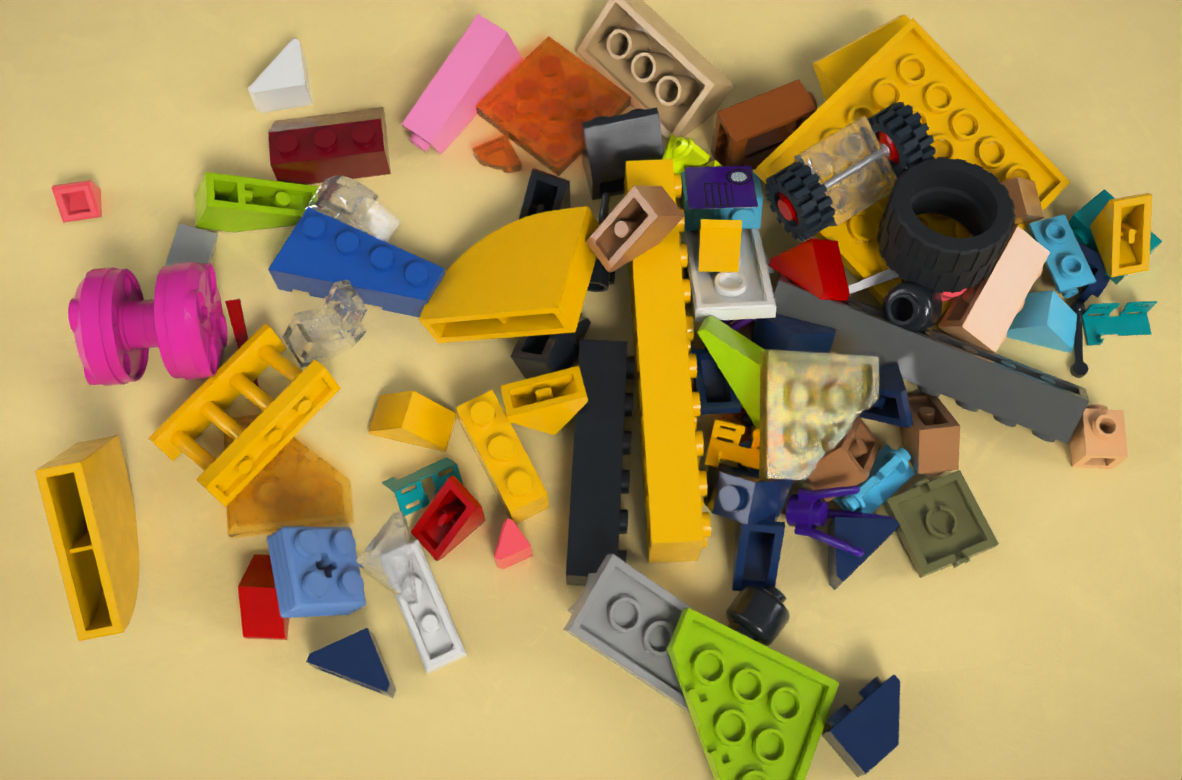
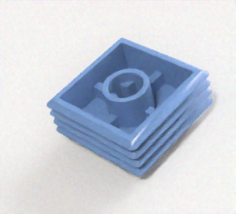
(316, 571)

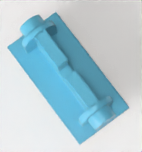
(1066, 259)
(885, 478)

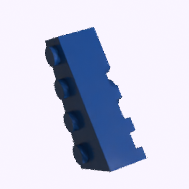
(332, 251)

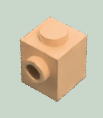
(1099, 438)

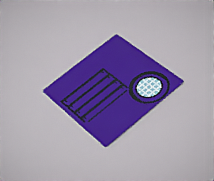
(720, 187)

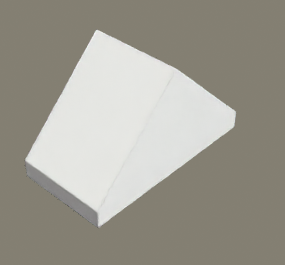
(283, 82)

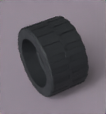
(956, 191)

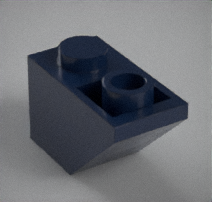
(869, 729)

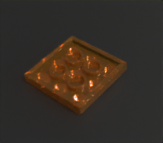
(547, 101)

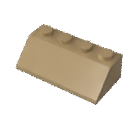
(654, 66)

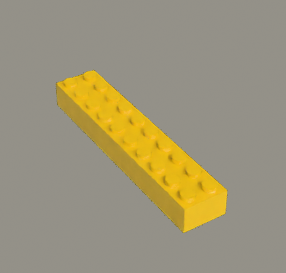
(665, 385)

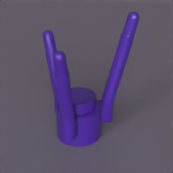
(807, 512)

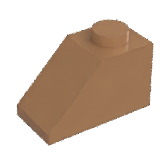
(634, 226)
(933, 437)
(848, 462)

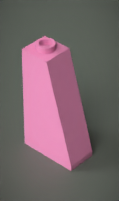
(466, 77)

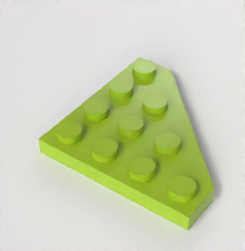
(748, 702)

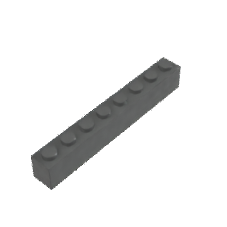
(945, 364)

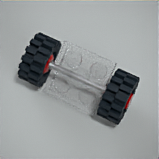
(848, 170)

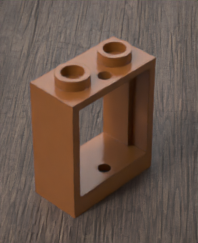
(757, 126)

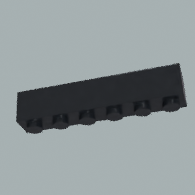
(597, 459)

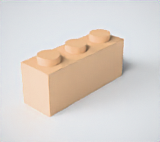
(987, 310)

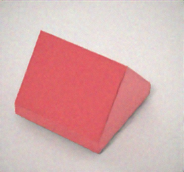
(78, 200)
(511, 546)

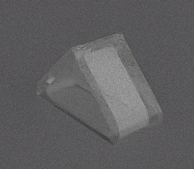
(390, 559)

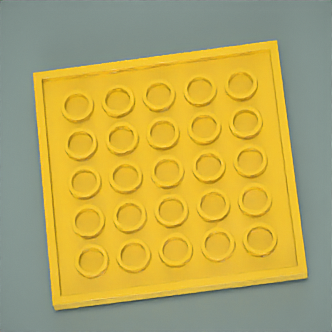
(959, 118)

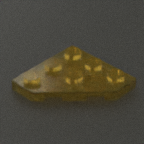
(809, 407)
(290, 491)

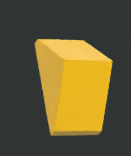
(1124, 234)
(719, 245)
(545, 400)
(413, 420)

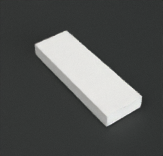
(429, 618)

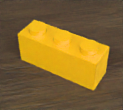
(503, 457)

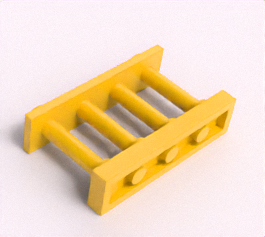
(265, 435)

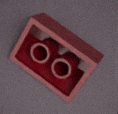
(330, 145)

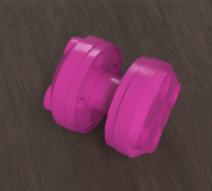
(118, 326)

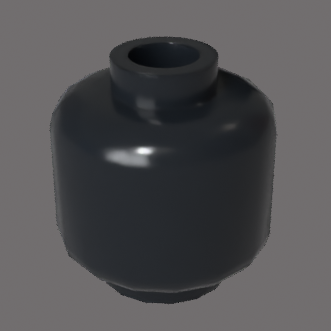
(912, 306)
(758, 613)

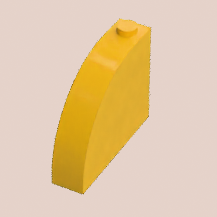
(517, 280)
(93, 534)

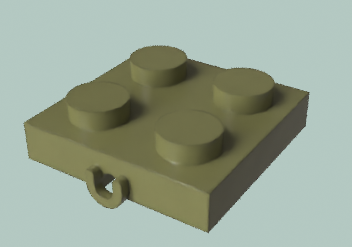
(940, 523)

